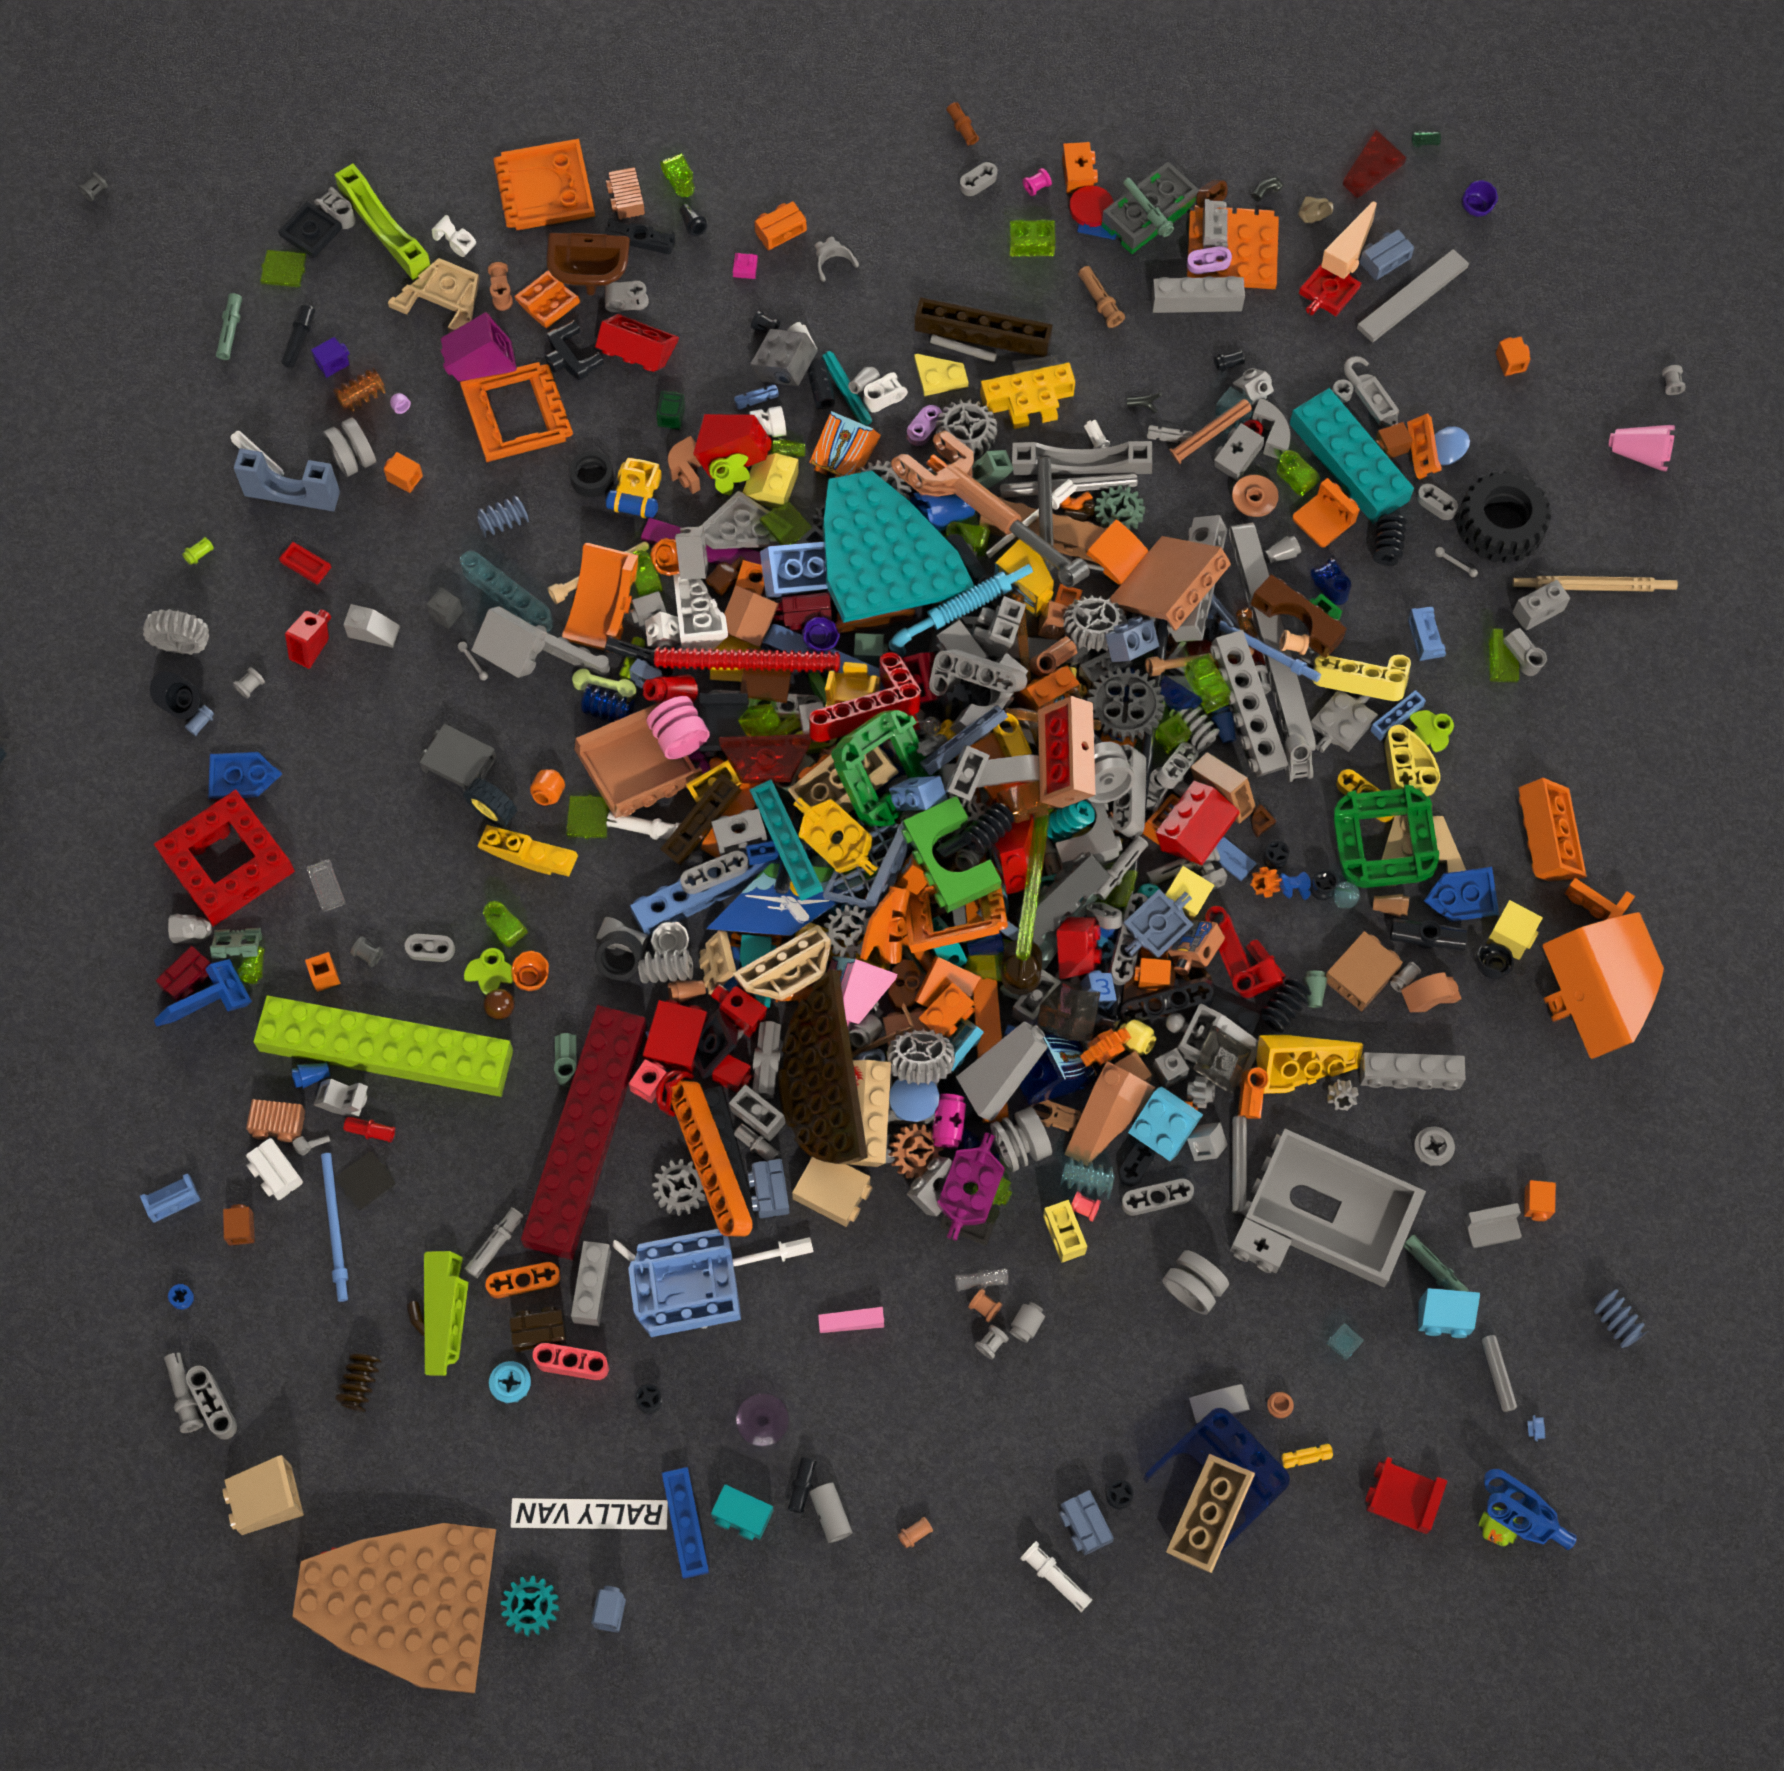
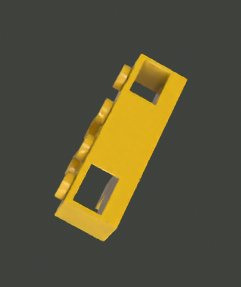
(1029, 393)

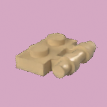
(717, 961)

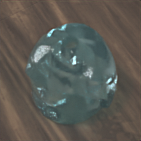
(1346, 895)

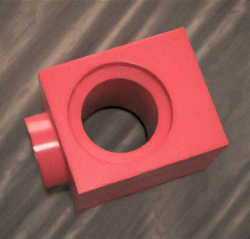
(647, 1090)

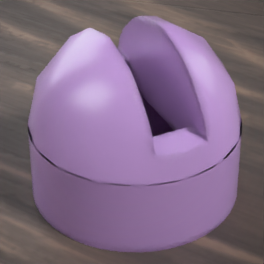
(400, 403)

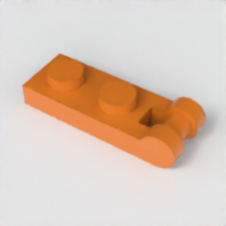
(1423, 446)

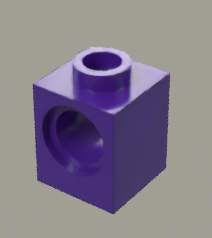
(331, 356)

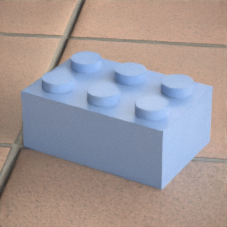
(794, 569)

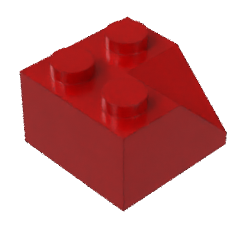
(1078, 946)

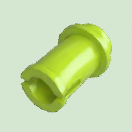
(197, 551)

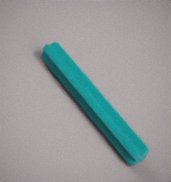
(842, 382)

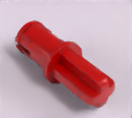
(1260, 954)
(369, 1129)

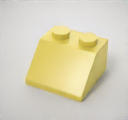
(772, 480)

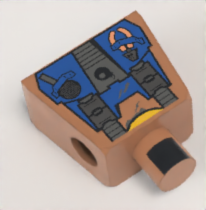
(1196, 946)

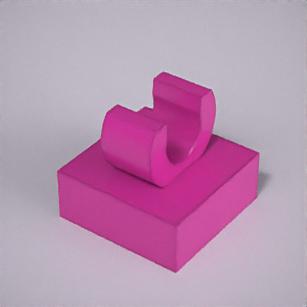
(745, 265)

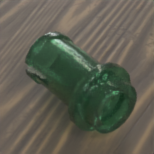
(1426, 138)

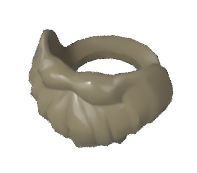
(1315, 209)

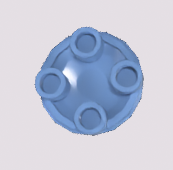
(913, 1101)

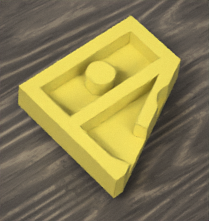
(940, 374)

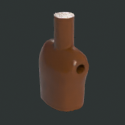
(724, 576)

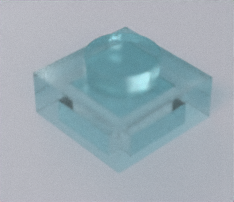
(1345, 1342)

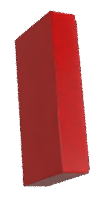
(305, 563)

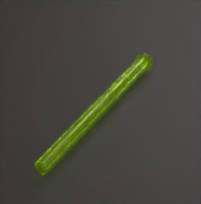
(1032, 887)

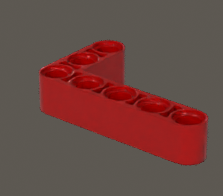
(842, 718)

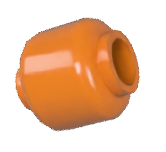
(547, 787)

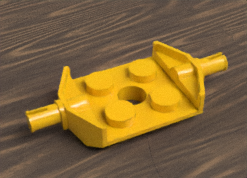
(818, 828)

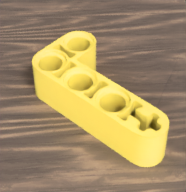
(1365, 678)

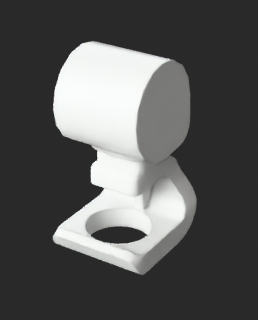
(460, 241)

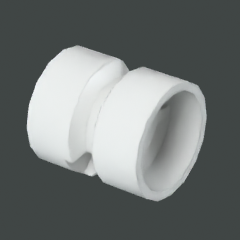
(772, 421)

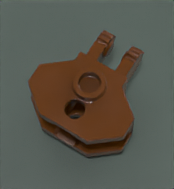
(910, 980)

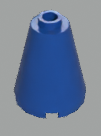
(943, 509)

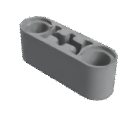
(212, 1418)

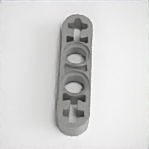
(1125, 937)

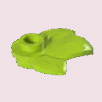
(731, 472)
(1429, 731)
(489, 975)

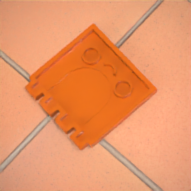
(544, 185)
(1251, 242)

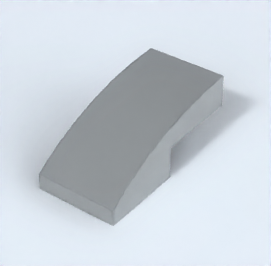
(1229, 1398)

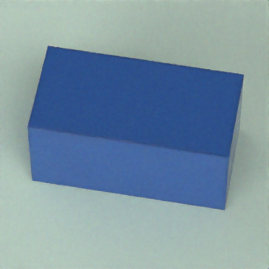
(762, 853)

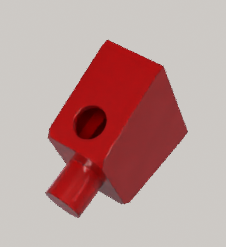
(307, 637)
(747, 1015)

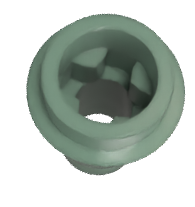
(1316, 983)

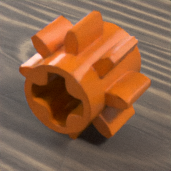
(1266, 882)

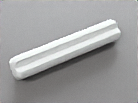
(243, 442)

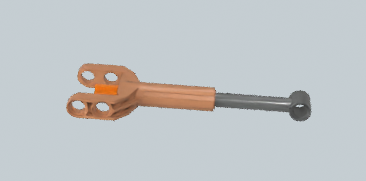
(958, 480)

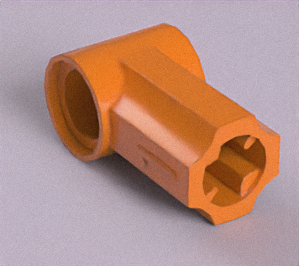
(1252, 1096)

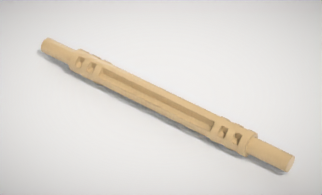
(1598, 583)

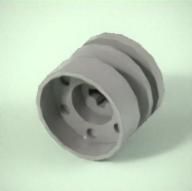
(1023, 1138)

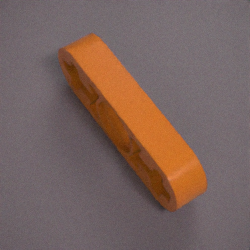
(514, 1273)

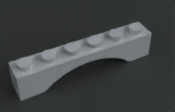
(1118, 459)

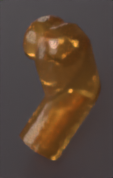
(1244, 623)

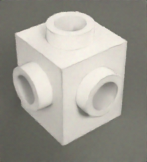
(662, 631)

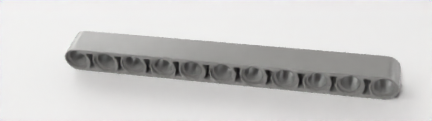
(1282, 680)

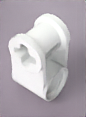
(886, 390)

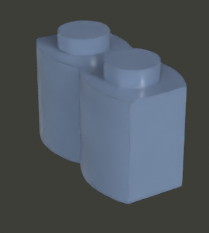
(608, 1609)

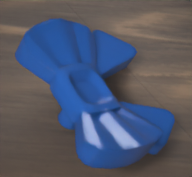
(1301, 882)

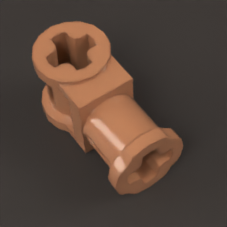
(499, 286)

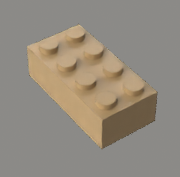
(825, 784)

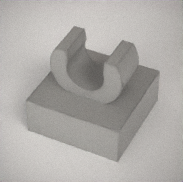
(1216, 877)

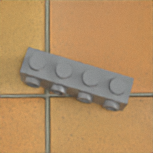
(1198, 294)
(1412, 1071)

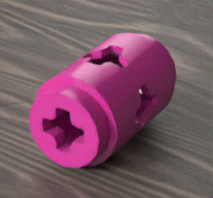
(945, 1132)

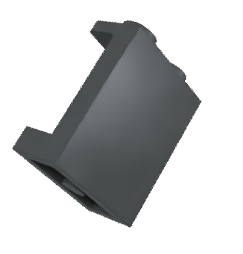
(457, 757)

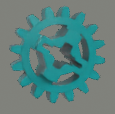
(521, 1613)

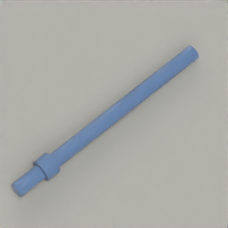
(1297, 666)
(339, 1274)

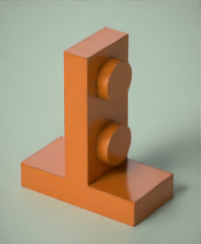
(1596, 903)

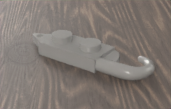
(1372, 394)

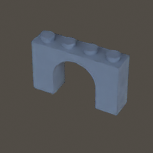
(315, 490)

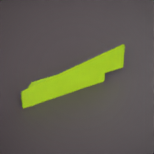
(443, 1310)

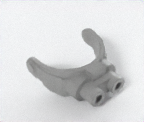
(831, 249)

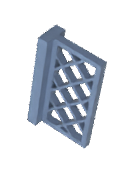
(886, 875)

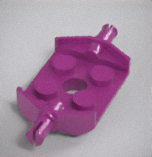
(968, 1166)

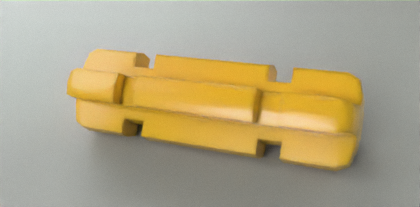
(1307, 1456)

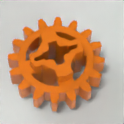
(1105, 1047)

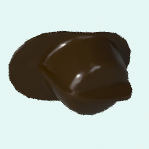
(1018, 975)

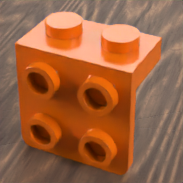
(1327, 514)

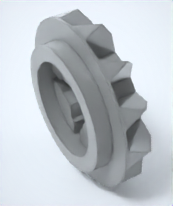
(1438, 1136)

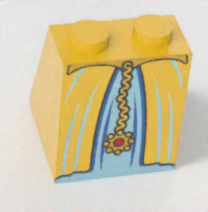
(1035, 587)

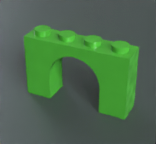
(951, 888)

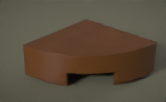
(1261, 821)

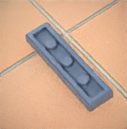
(965, 737)

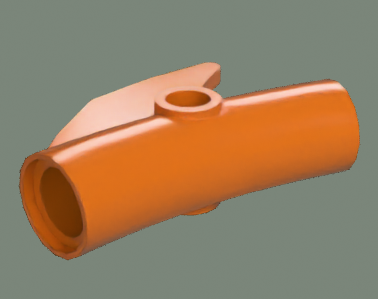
(887, 927)

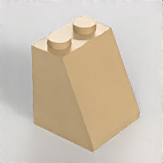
(262, 1496)

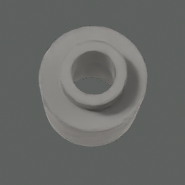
(865, 1032)
(1027, 1322)

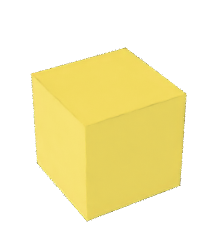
(1192, 884)
(1516, 929)

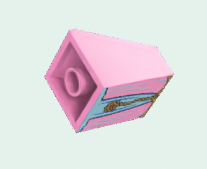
(860, 985)

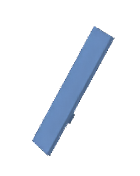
(1232, 858)

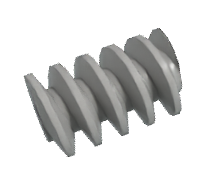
(1201, 733)
(666, 967)

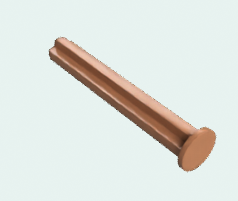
(1210, 430)

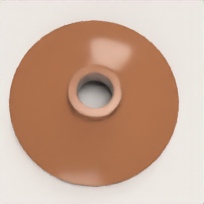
(1255, 487)

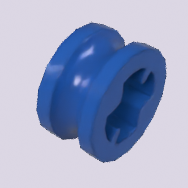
(172, 1296)

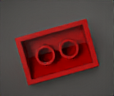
(636, 342)
(1196, 823)

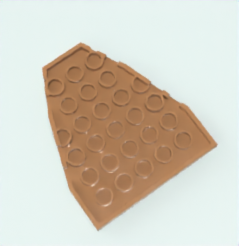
(404, 1602)

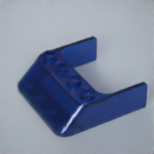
(1228, 1439)

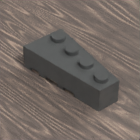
(1065, 892)

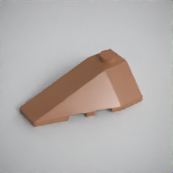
(1110, 1108)

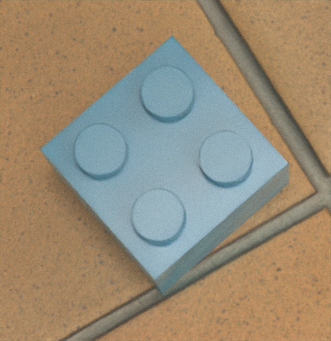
(1165, 1123)

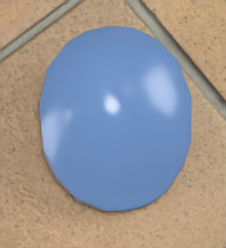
(1451, 444)

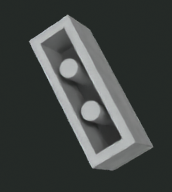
(591, 1283)

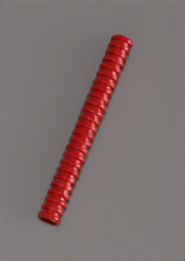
(747, 659)

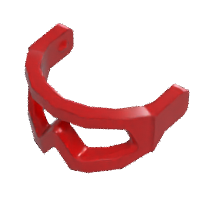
(665, 1107)

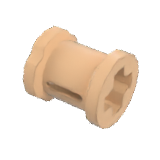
(1294, 642)

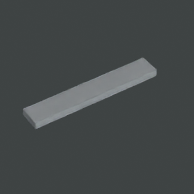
(1412, 295)

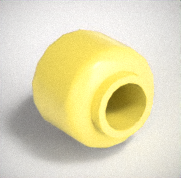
(1141, 1039)

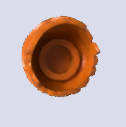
(665, 557)

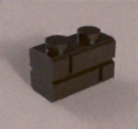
(537, 1328)

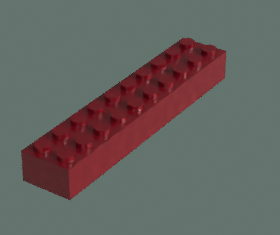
(584, 1133)

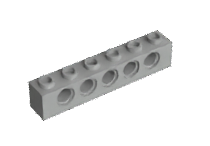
(1208, 531)
(1237, 645)

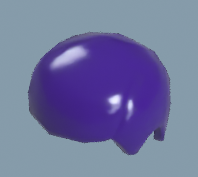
(1479, 198)
(820, 634)

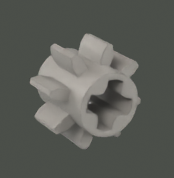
(1201, 1092)
(1342, 1095)

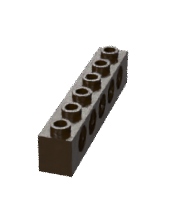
(983, 327)

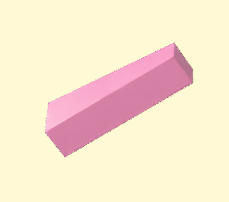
(852, 1320)

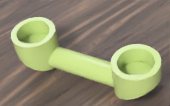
(624, 687)

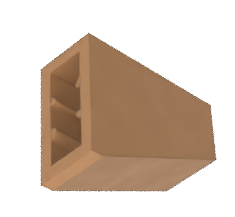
(1227, 781)

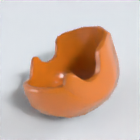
(530, 971)

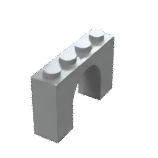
(1098, 841)

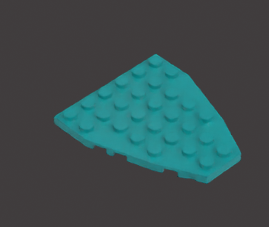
(884, 551)

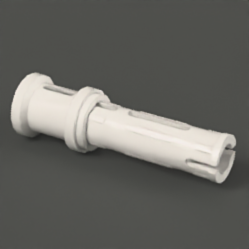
(654, 828)
(1046, 1568)

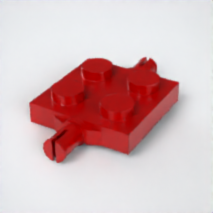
(1328, 291)

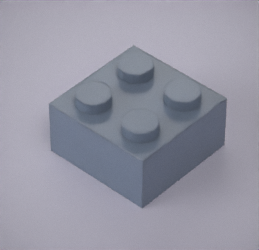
(641, 671)

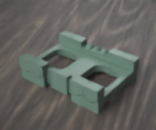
(235, 946)

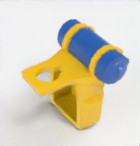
(636, 488)

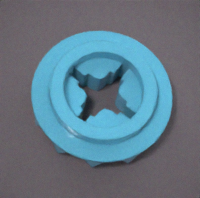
(502, 1373)

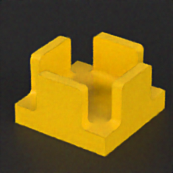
(851, 684)

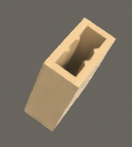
(832, 1190)

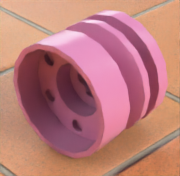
(677, 727)

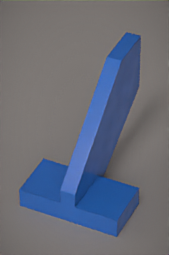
(225, 986)

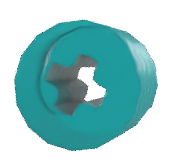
(1069, 820)

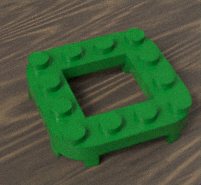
(851, 752)
(1384, 804)

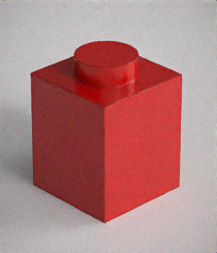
(732, 1074)

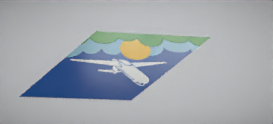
(767, 912)

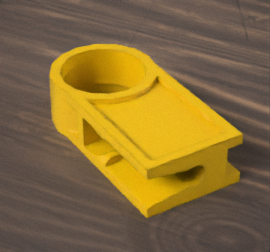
(1012, 743)

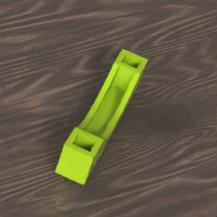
(365, 202)

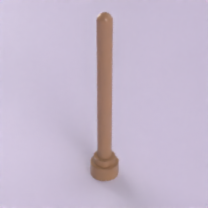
(1156, 665)

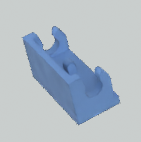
(1425, 633)
(170, 1199)

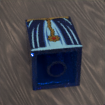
(1057, 1071)

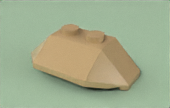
(788, 966)

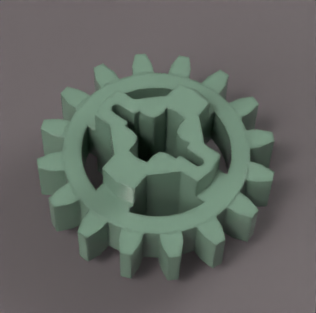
(1113, 503)

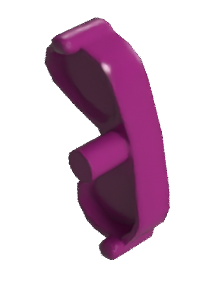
(696, 756)

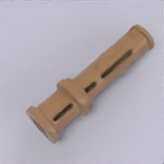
(1105, 303)

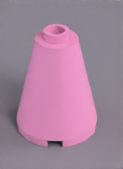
(1644, 444)

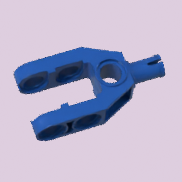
(1539, 1519)

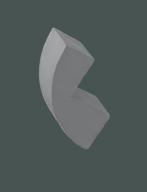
(1274, 421)

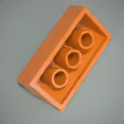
(1551, 831)

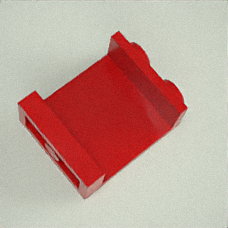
(675, 1035)
(1405, 1496)

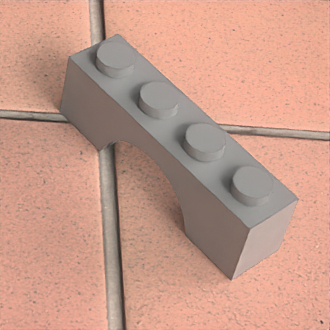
(998, 698)

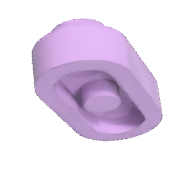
(1208, 260)
(924, 423)

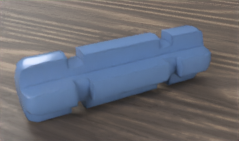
(756, 396)

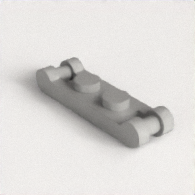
(577, 656)

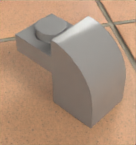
(341, 1098)

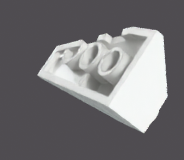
(698, 615)

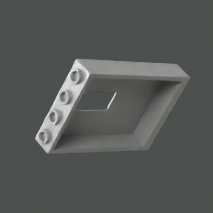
(1369, 1222)

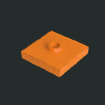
(940, 977)

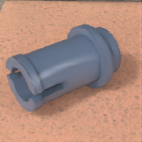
(199, 720)

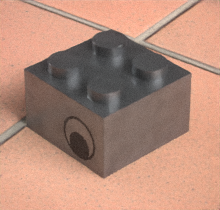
(784, 357)

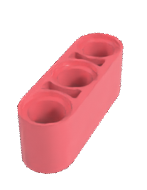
(561, 1353)

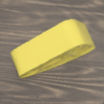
(1418, 761)

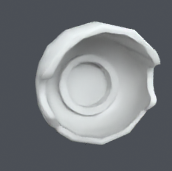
(670, 937)

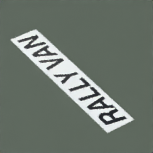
(589, 1513)

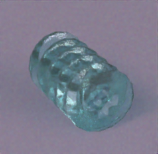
(1088, 1177)

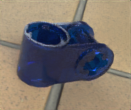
(1331, 577)

